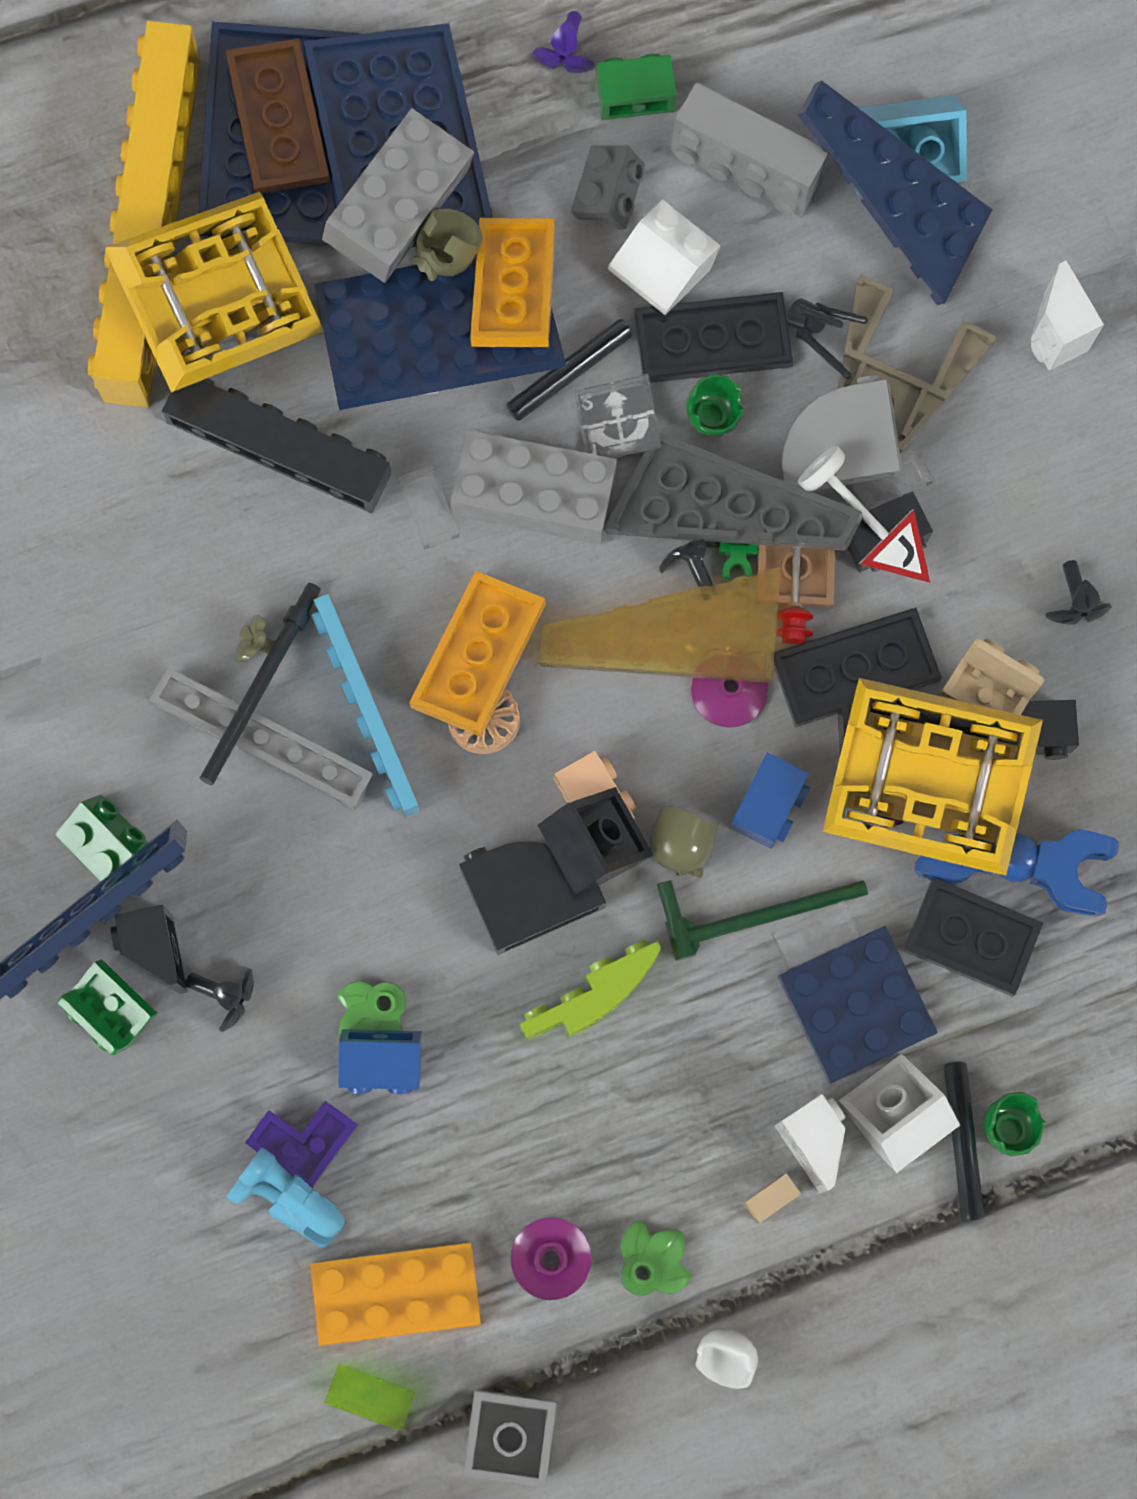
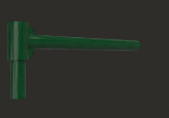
(686, 937)

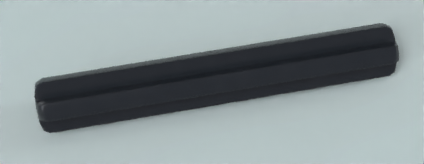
(575, 366)
(964, 1142)

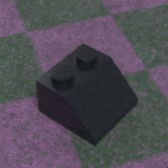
(594, 839)
(151, 943)

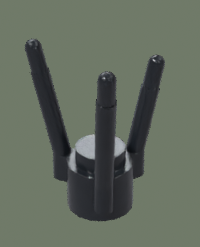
(812, 318)

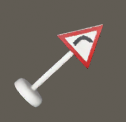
(899, 549)

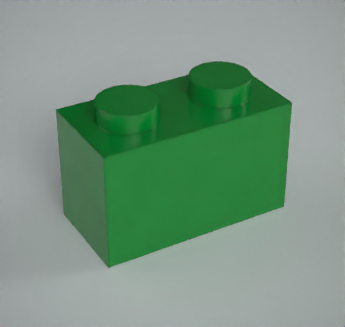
(635, 86)

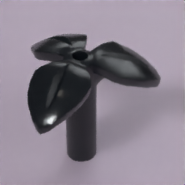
(693, 554)
(1084, 599)
(228, 994)

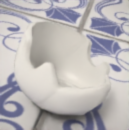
(727, 1358)

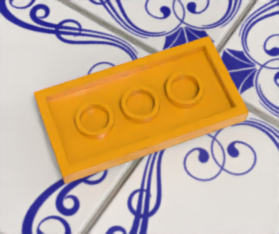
(513, 283)
(477, 653)
(395, 1294)

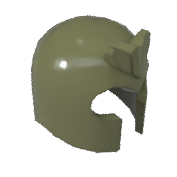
(446, 243)
(682, 841)

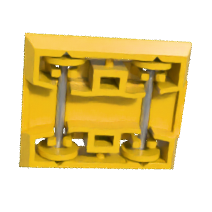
(213, 292)
(932, 776)

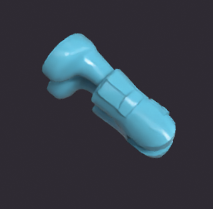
(292, 1199)

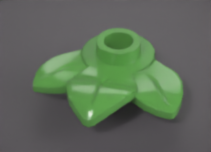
(365, 1010)
(656, 1255)

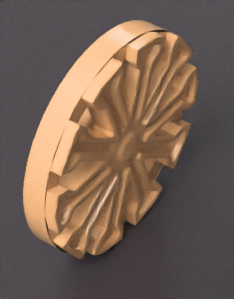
(494, 723)

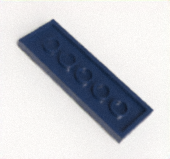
(97, 904)

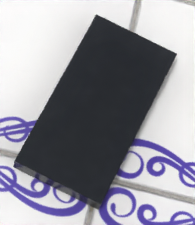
(714, 337)
(825, 672)

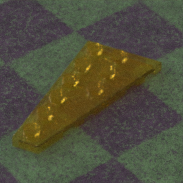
(691, 633)

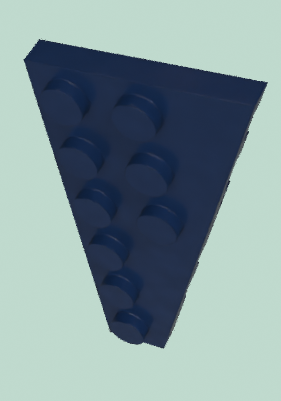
(904, 193)

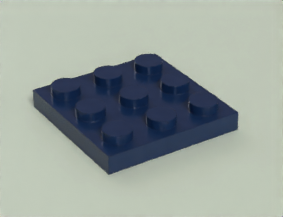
(857, 1004)

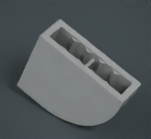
(856, 421)

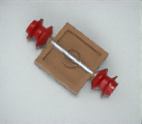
(804, 583)

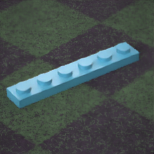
(357, 692)

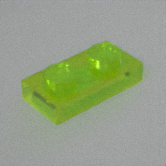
(370, 1397)

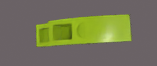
(609, 987)

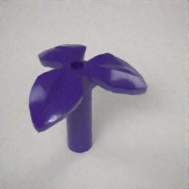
(564, 44)

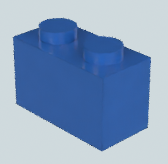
(770, 800)
(380, 1060)

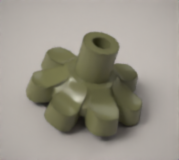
(254, 640)

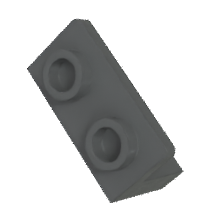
(609, 185)

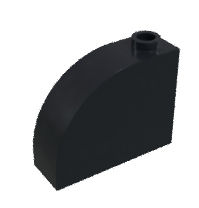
(523, 893)

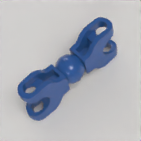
(1047, 865)

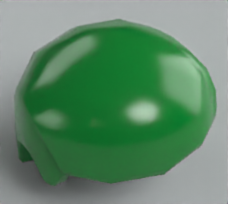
(714, 405)
(1014, 1124)

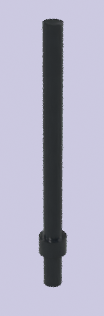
(295, 621)

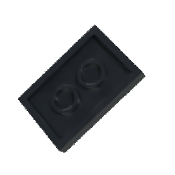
(973, 937)

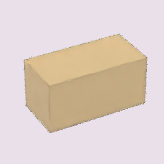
(772, 1198)

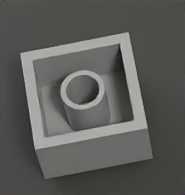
(510, 1438)

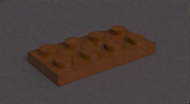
(277, 116)

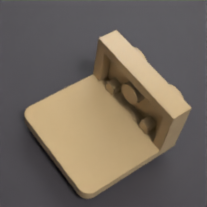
(993, 679)

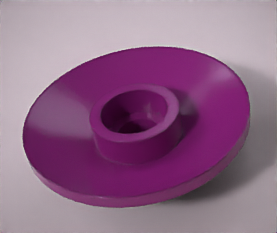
(726, 707)
(573, 1255)

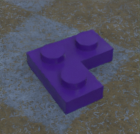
(307, 1152)

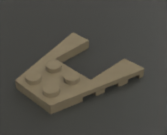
(912, 398)

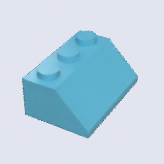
(931, 128)

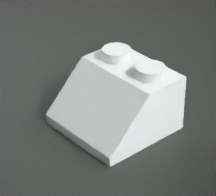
(664, 257)
(1065, 320)
(900, 1112)
(816, 1140)

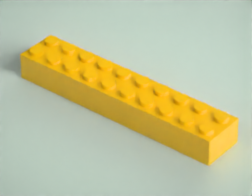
(147, 199)

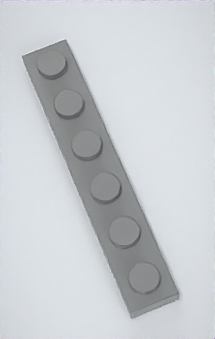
(263, 739)

